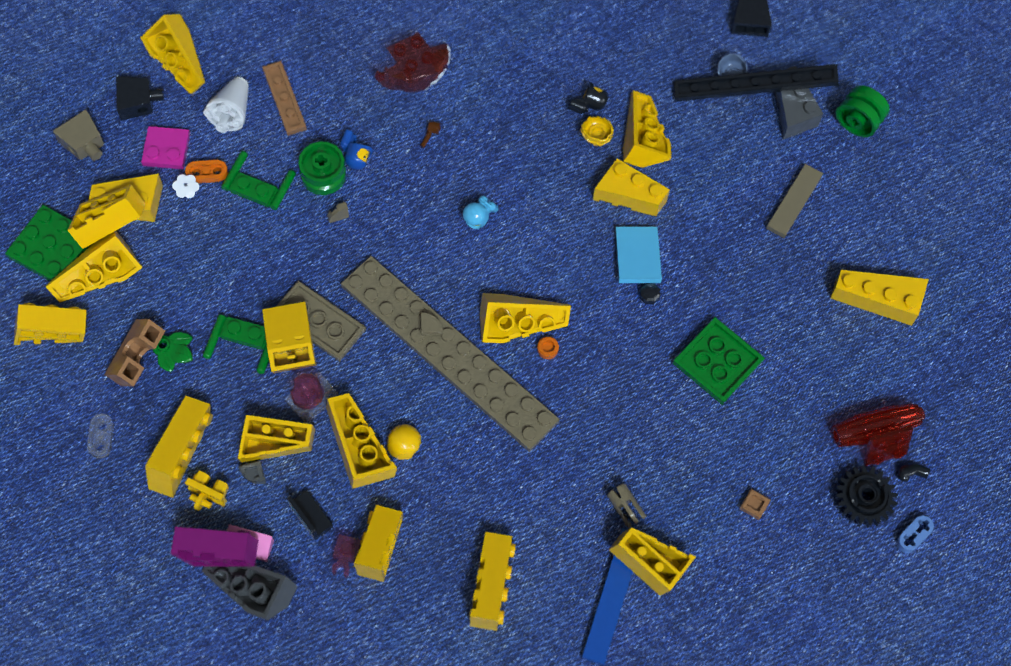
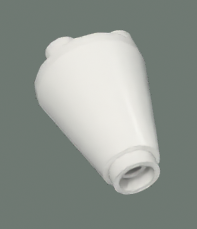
(229, 106)

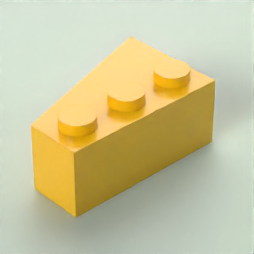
(148, 188)
(631, 189)
(378, 543)

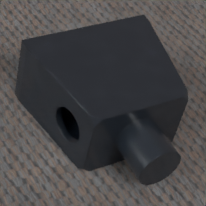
(752, 18)
(136, 97)

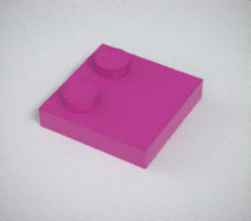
(165, 147)

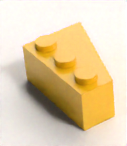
(105, 215)
(49, 323)
(273, 438)
(651, 560)

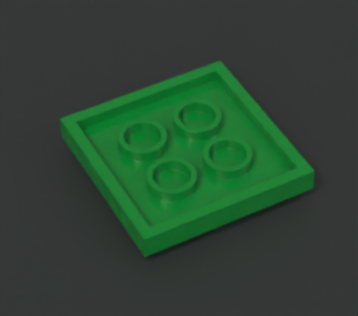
(45, 244)
(718, 360)

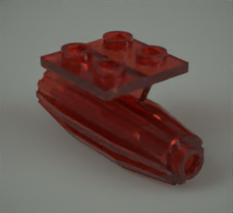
(884, 431)

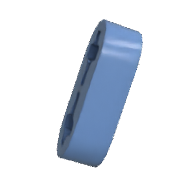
(918, 537)

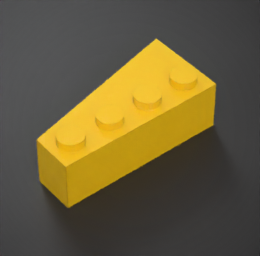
(881, 294)
(177, 446)

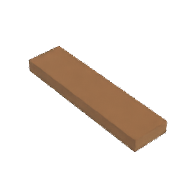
(284, 98)

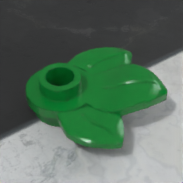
(175, 351)

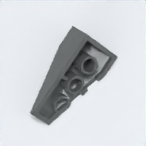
(254, 588)

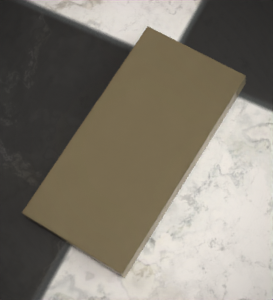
(329, 326)

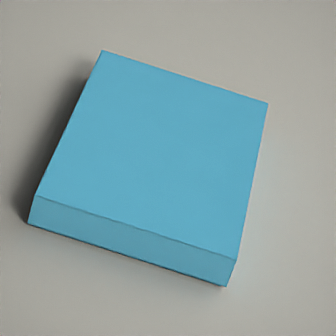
(638, 255)

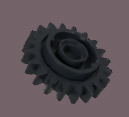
(867, 511)

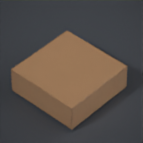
(755, 504)

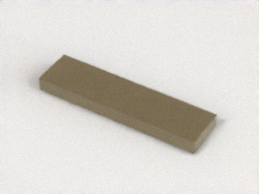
(794, 201)

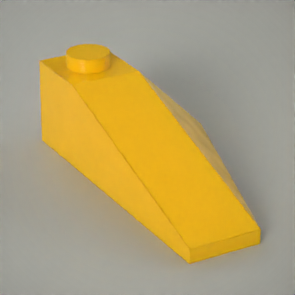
(173, 46)
(644, 134)
(512, 317)

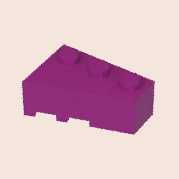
(214, 547)

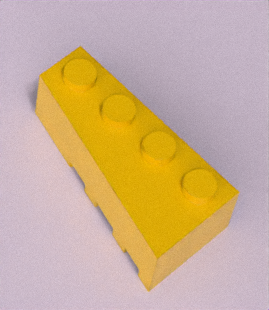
(361, 452)
(491, 581)

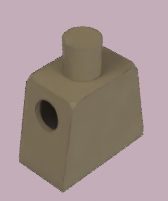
(80, 137)

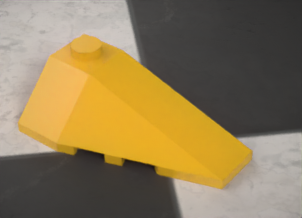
(100, 265)

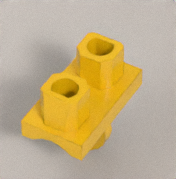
(198, 486)

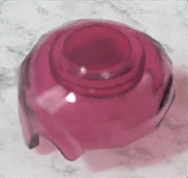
(307, 391)

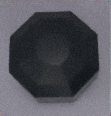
(649, 293)

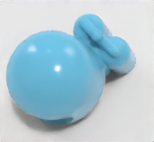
(477, 214)

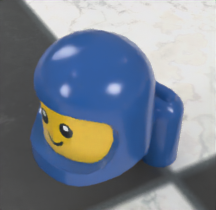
(356, 153)

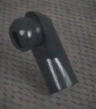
(912, 469)

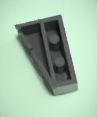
(797, 111)

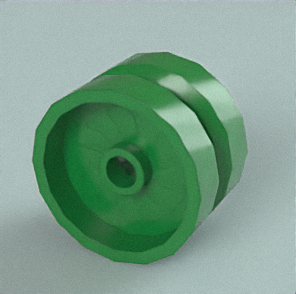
(862, 111)
(322, 168)

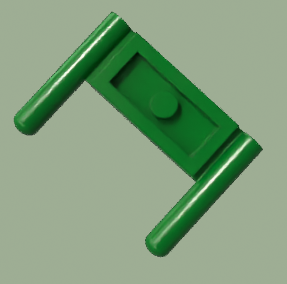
(255, 189)
(241, 333)

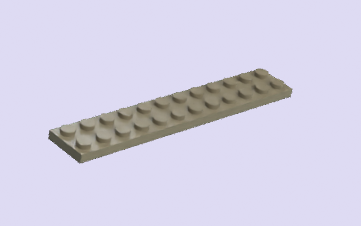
(451, 355)

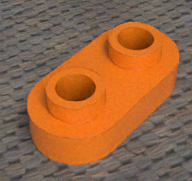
(207, 170)

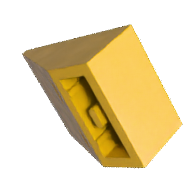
(288, 337)

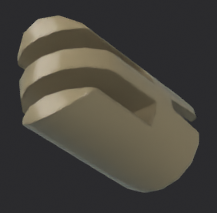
(626, 498)

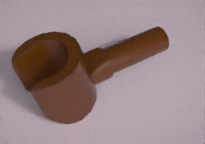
(433, 128)

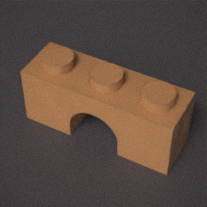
(141, 338)

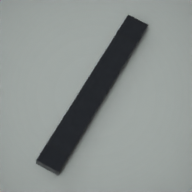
(756, 82)

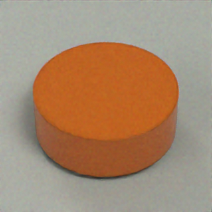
(547, 347)

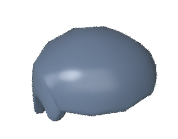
(731, 64)

